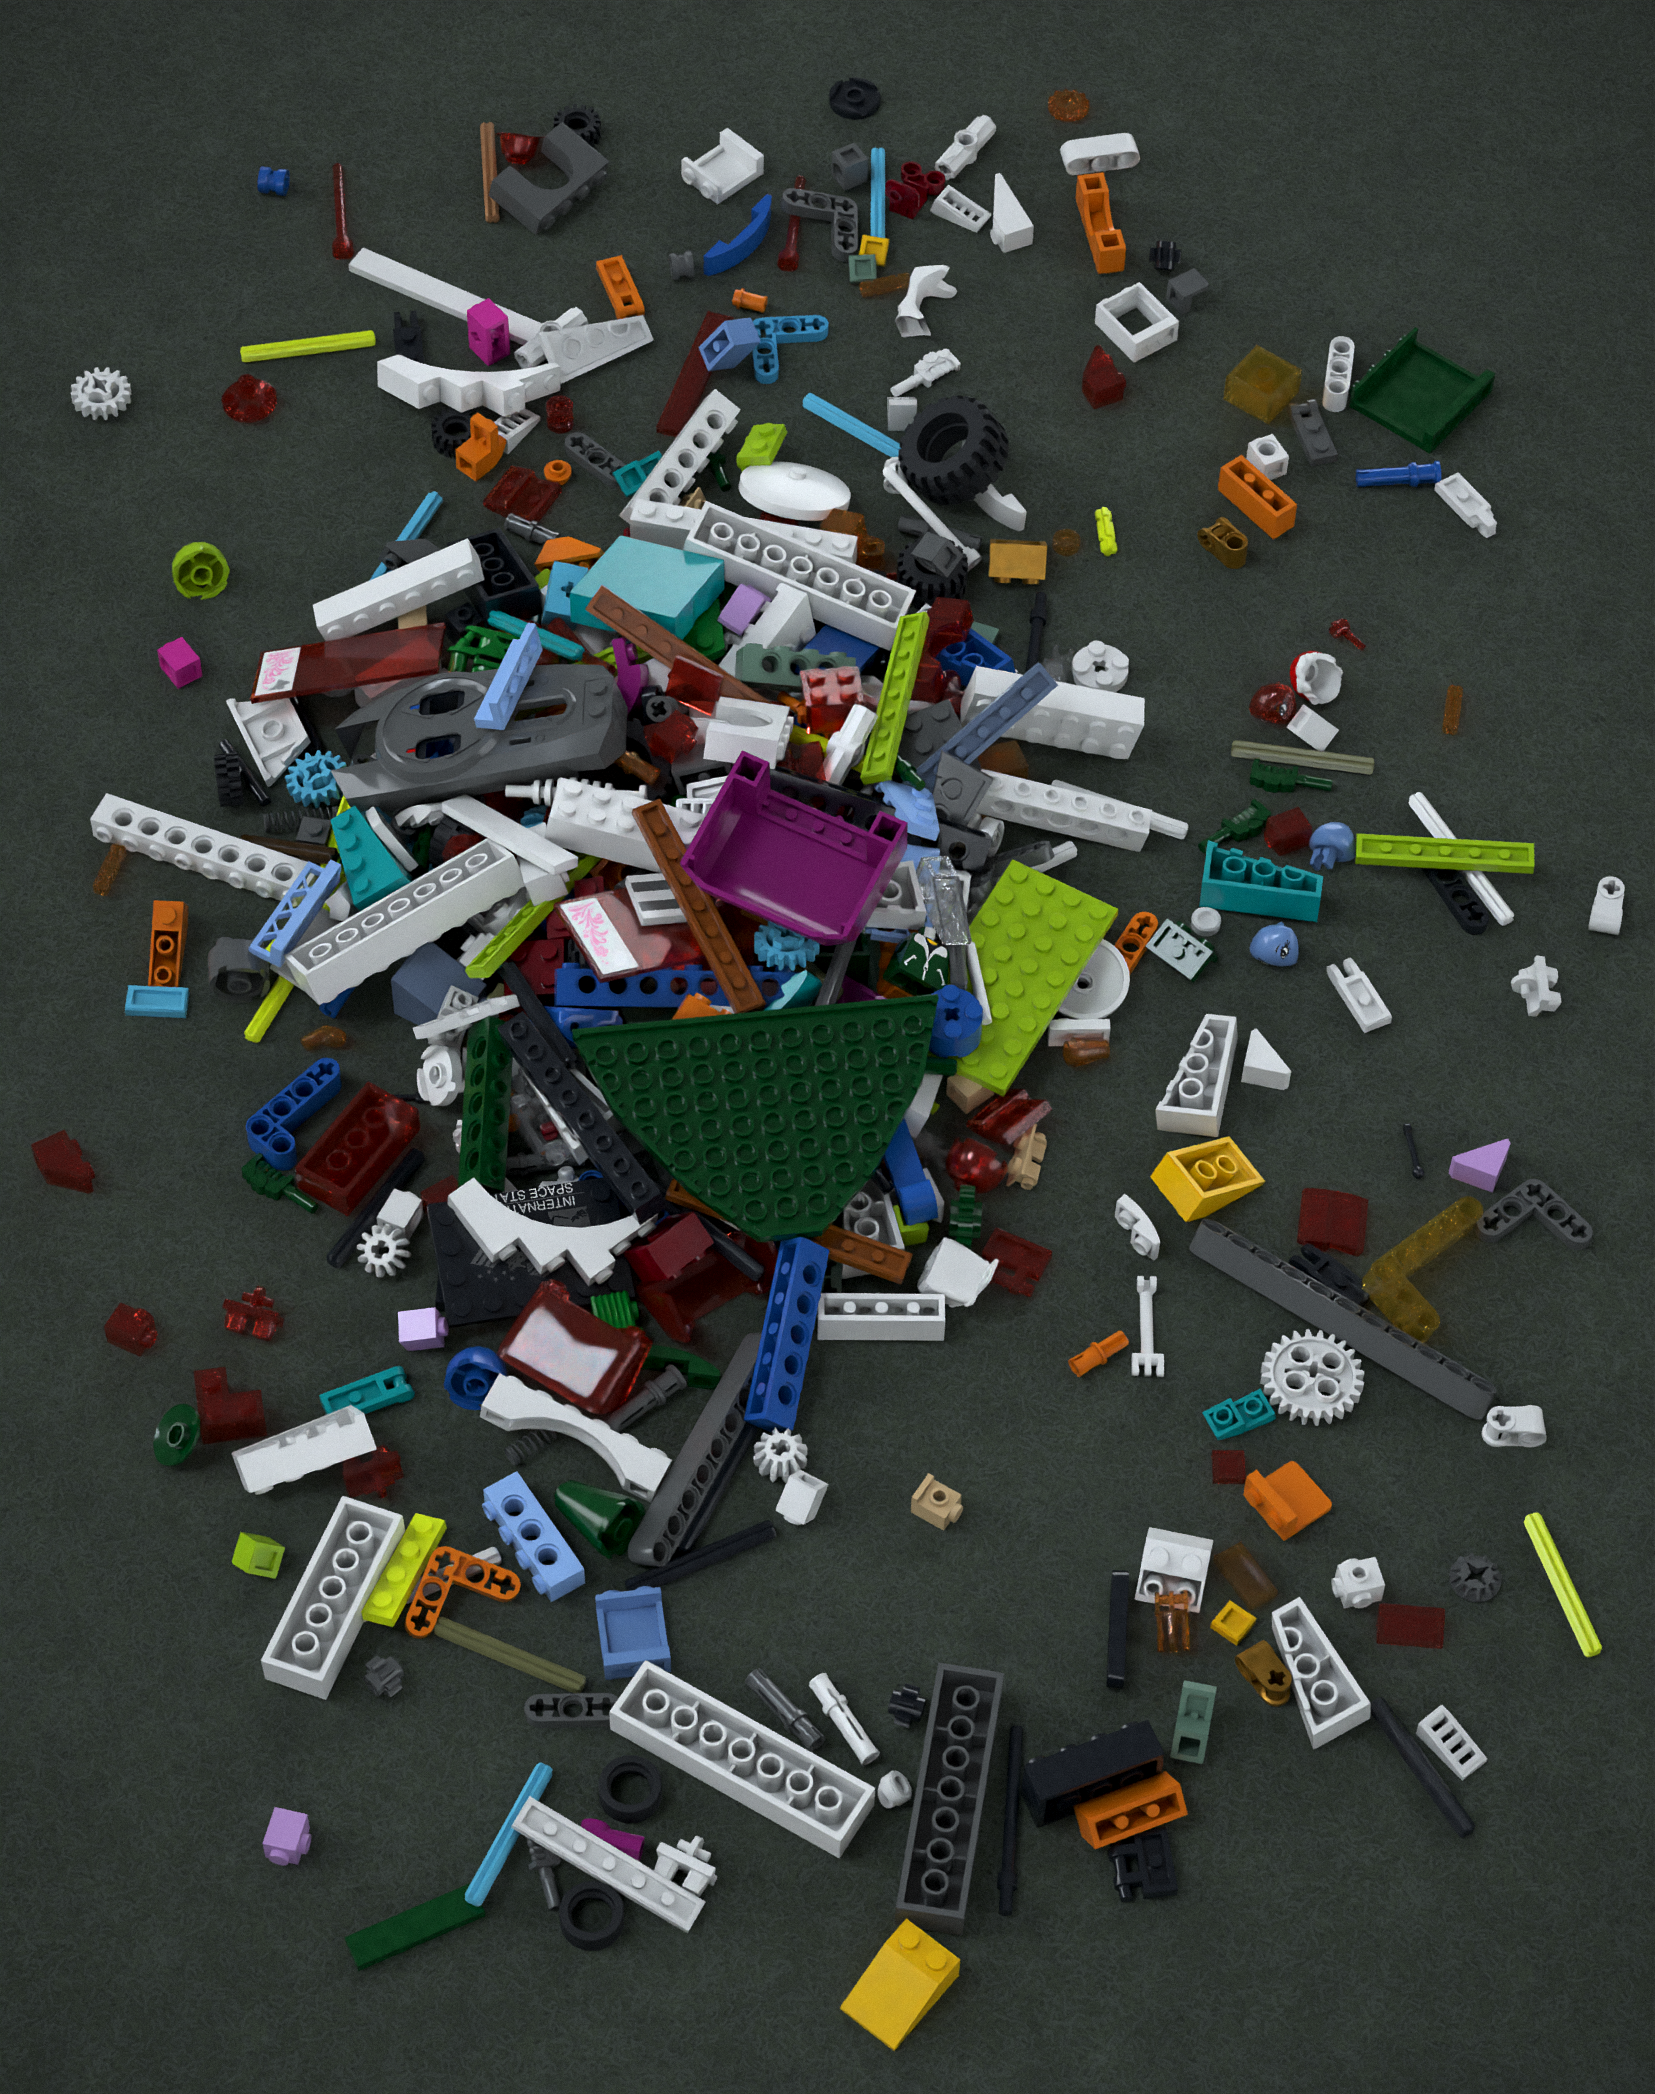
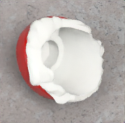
(1315, 677)

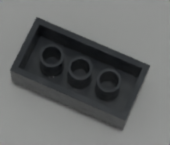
(506, 581)
(1089, 1770)

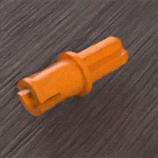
(1097, 1353)

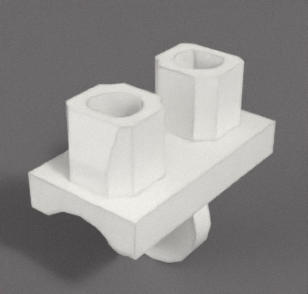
(1534, 986)
(698, 1872)

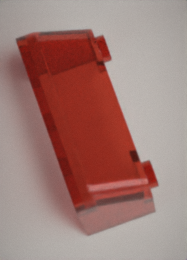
(705, 1287)

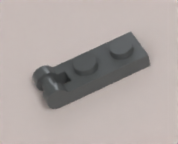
(1312, 432)

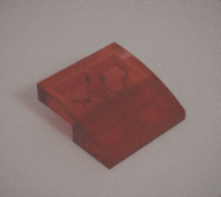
(522, 494)
(1008, 1116)
(1332, 1220)

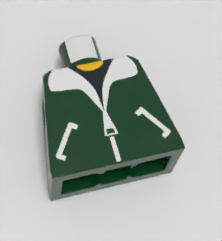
(918, 964)

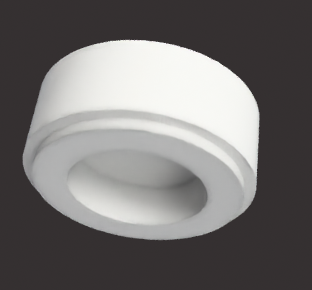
(1205, 921)

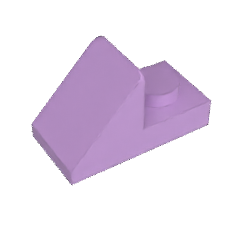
(743, 608)

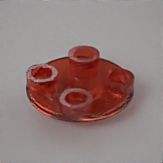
(249, 399)

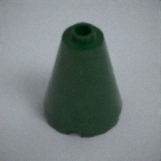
(600, 1515)

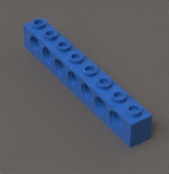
(568, 992)

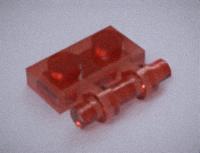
(1018, 1255)

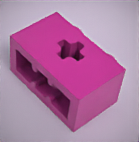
(488, 332)

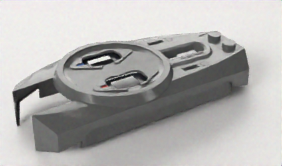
(433, 713)

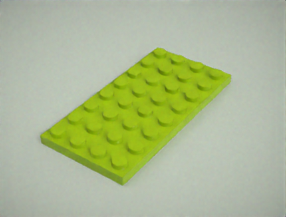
(1030, 951)

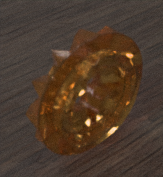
(1074, 111)

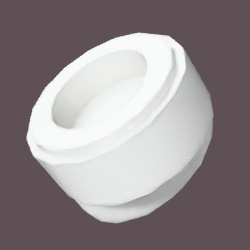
(894, 1790)

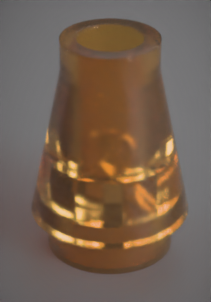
(1084, 1051)

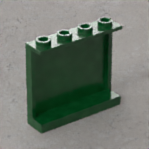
(1419, 393)

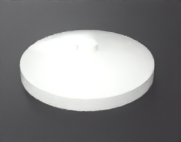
(794, 490)

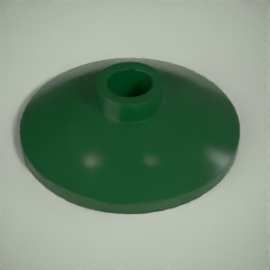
(176, 1435)

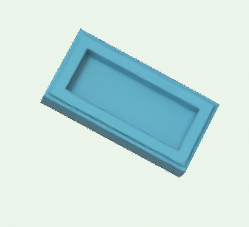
(157, 1001)

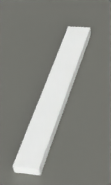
(433, 291)

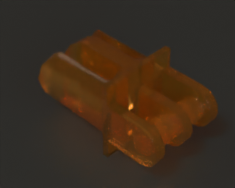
(1172, 1617)

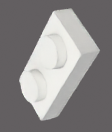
(1064, 1029)

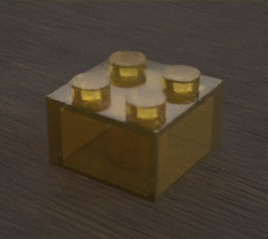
(1262, 384)

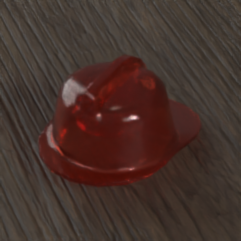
(518, 147)

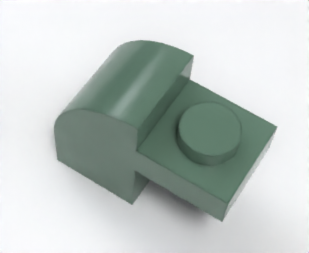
(1193, 1722)

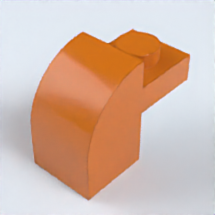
(482, 450)

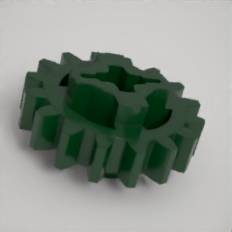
(965, 1217)

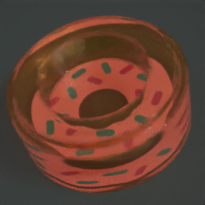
(1066, 542)

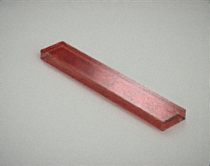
(690, 382)

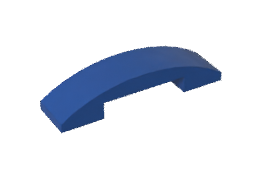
(725, 256)

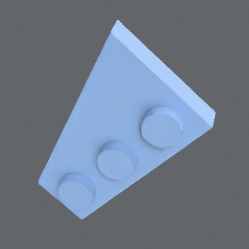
(912, 807)

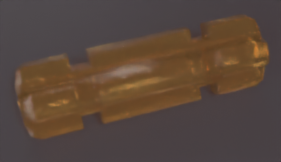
(884, 284)
(1452, 709)
(109, 869)

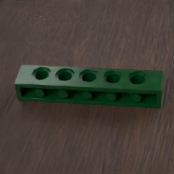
(486, 1107)

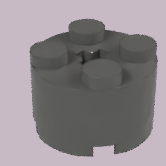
(236, 972)

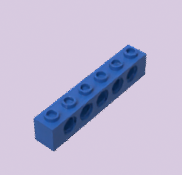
(786, 1334)

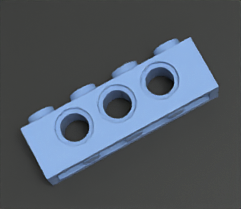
(514, 1495)

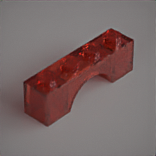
(947, 625)

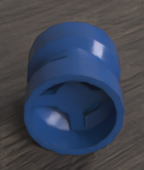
(276, 181)

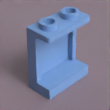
(632, 1631)

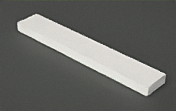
(510, 834)
(608, 1864)

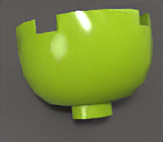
(200, 565)

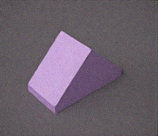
(1481, 1166)

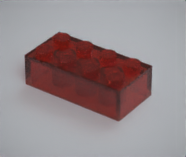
(357, 1148)

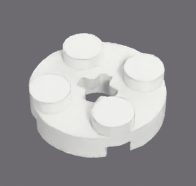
(1100, 655)
(442, 1062)

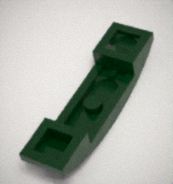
(700, 1372)

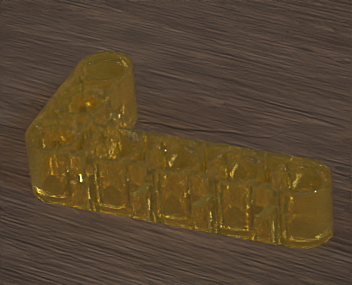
(1395, 1275)

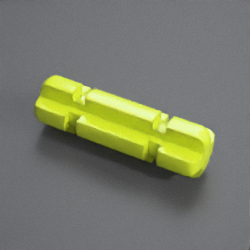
(1105, 531)

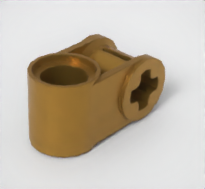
(1225, 543)
(1265, 1673)

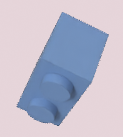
(729, 344)

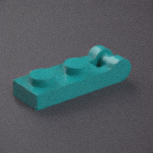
(370, 1392)

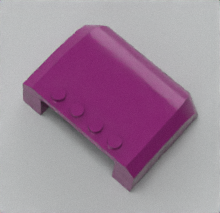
(791, 858)

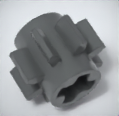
(383, 1676)

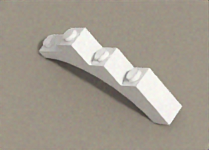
(464, 390)
(545, 1245)

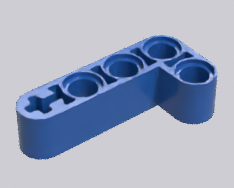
(320, 1085)
(908, 1179)

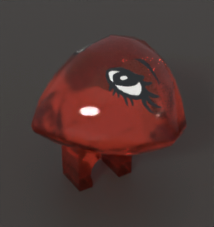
(1273, 704)

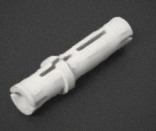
(836, 1707)

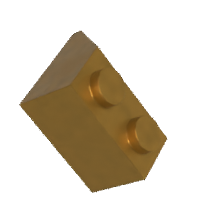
(1017, 560)

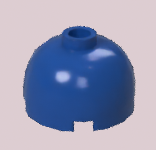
(472, 1375)

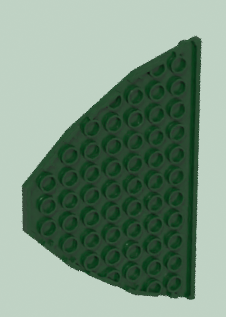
(770, 1108)

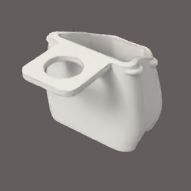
(956, 1273)

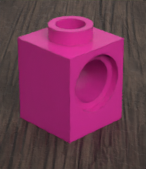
(179, 662)

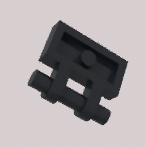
(1153, 1861)

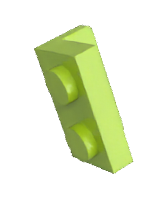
(761, 445)

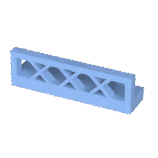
(510, 680)
(299, 917)

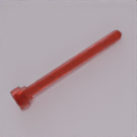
(342, 246)
(789, 258)

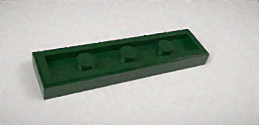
(412, 1928)

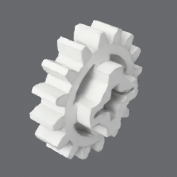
(101, 393)

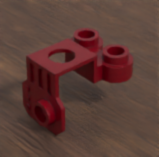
(912, 194)

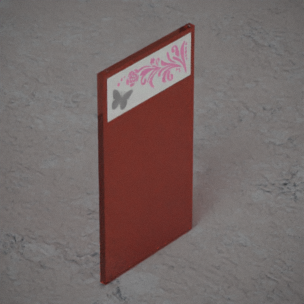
(348, 662)
(619, 947)

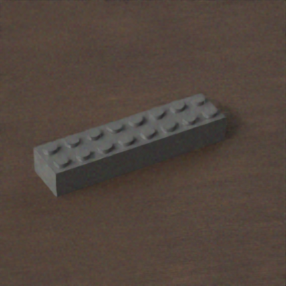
(949, 1799)

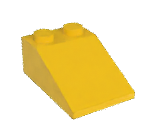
(1205, 1177)
(901, 1984)

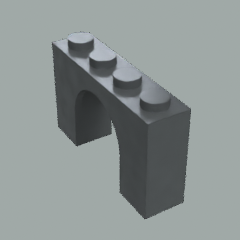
(538, 206)

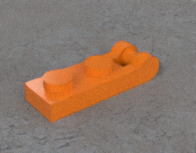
(620, 287)

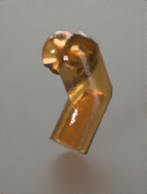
(324, 1035)

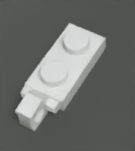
(1467, 503)

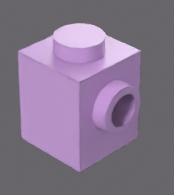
(422, 1329)
(287, 1837)

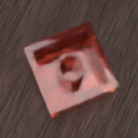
(829, 697)

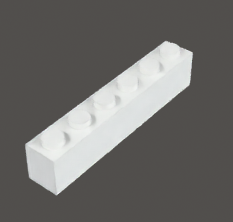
(398, 591)

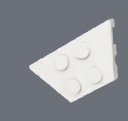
(271, 734)

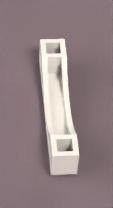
(519, 1407)

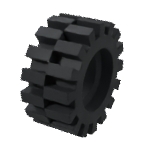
(583, 118)
(446, 422)
(228, 779)

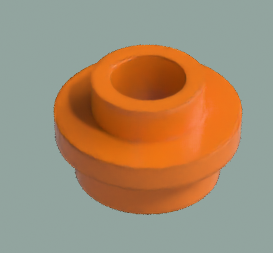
(558, 471)

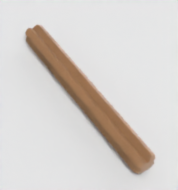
(489, 170)

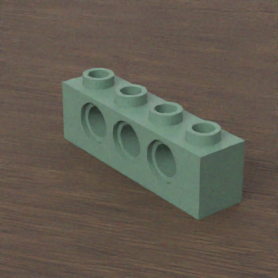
(750, 669)

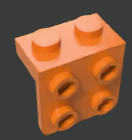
(1286, 1499)

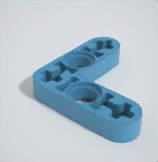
(774, 334)

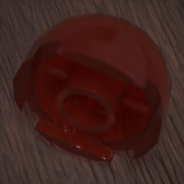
(974, 1165)

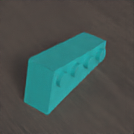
(367, 861)
(1258, 886)

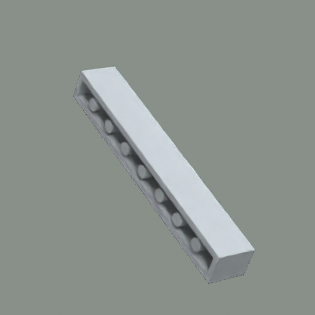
(671, 525)

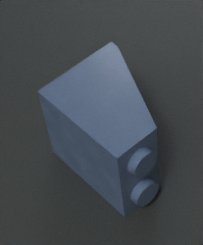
(425, 980)

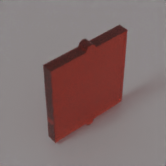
(694, 685)

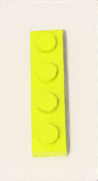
(404, 1570)

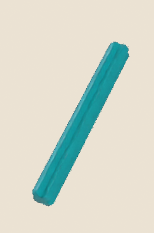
(548, 640)

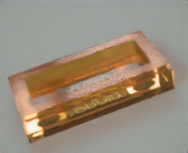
(1245, 1576)

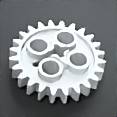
(1316, 1354)

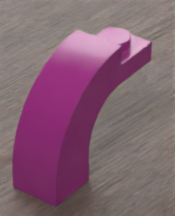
(631, 676)

